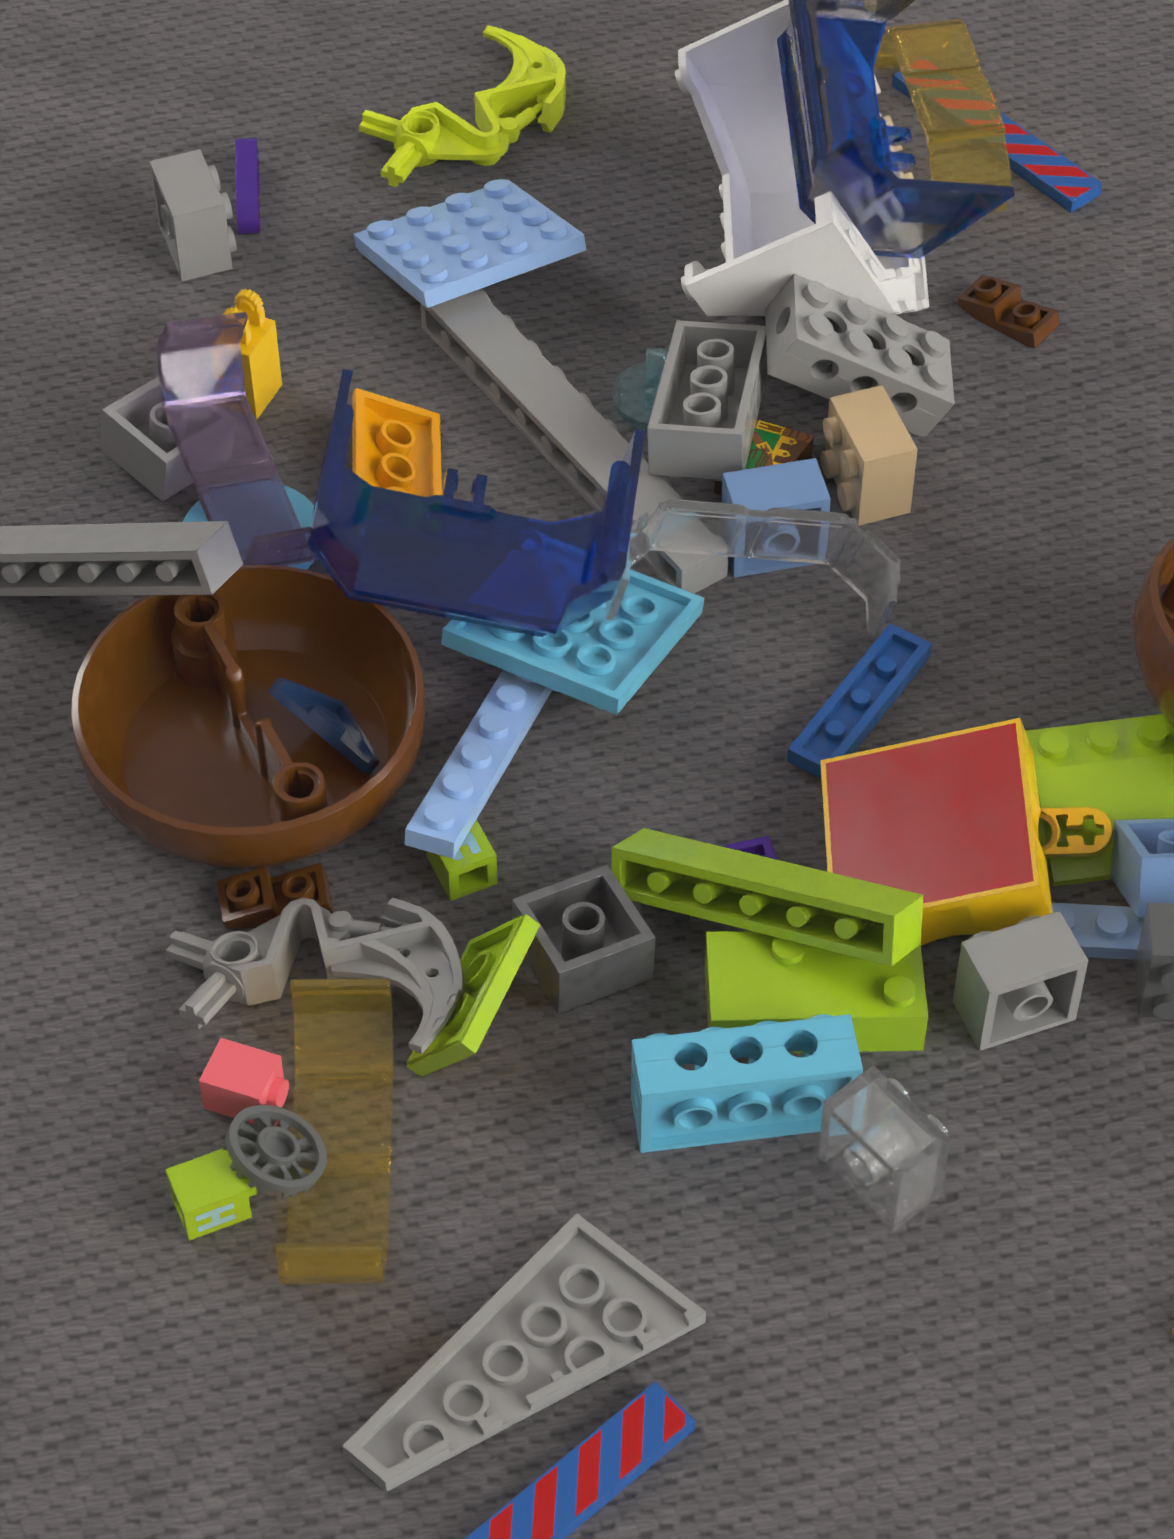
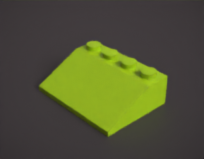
(1107, 766)

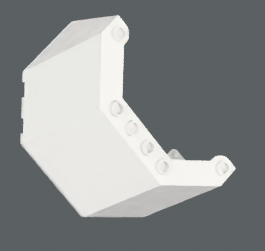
(767, 236)

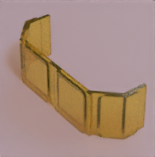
(950, 100)
(347, 1096)

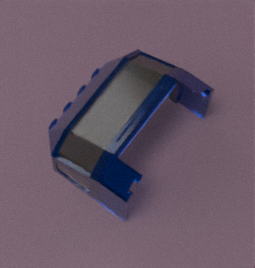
(845, 142)

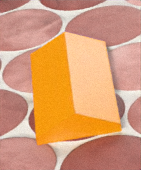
(396, 445)

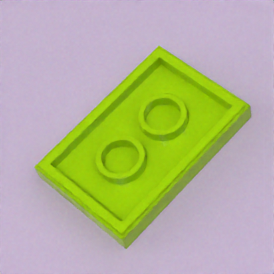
(488, 971)

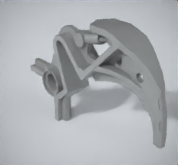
(257, 963)

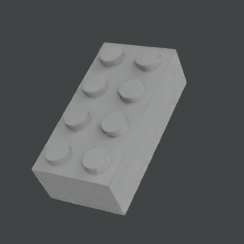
(707, 400)

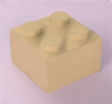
(869, 455)

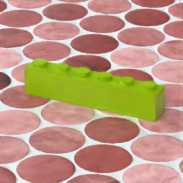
(769, 896)

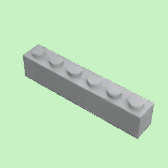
(117, 559)

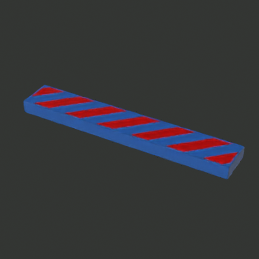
(1040, 164)
(593, 1470)

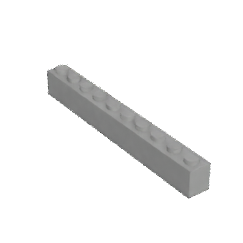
(556, 419)

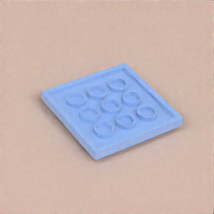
(468, 242)

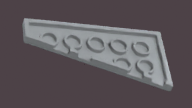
(544, 1335)

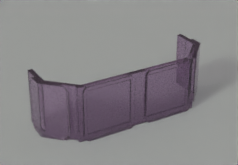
(223, 442)

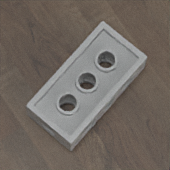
(847, 346)

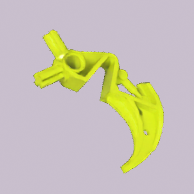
(436, 133)

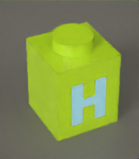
(470, 869)
(209, 1194)

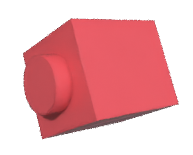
(242, 1078)

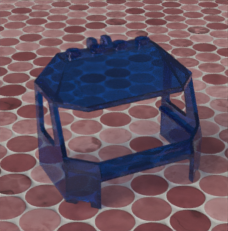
(464, 555)

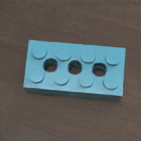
(738, 1100)

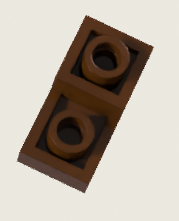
(1001, 308)
(258, 897)

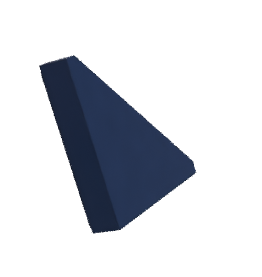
(329, 719)

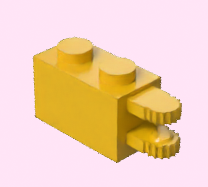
(258, 352)

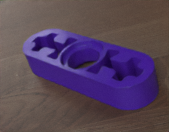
(247, 185)

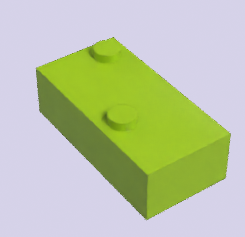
(780, 980)

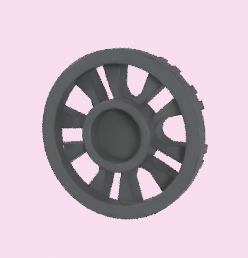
(275, 1150)

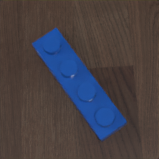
(860, 699)

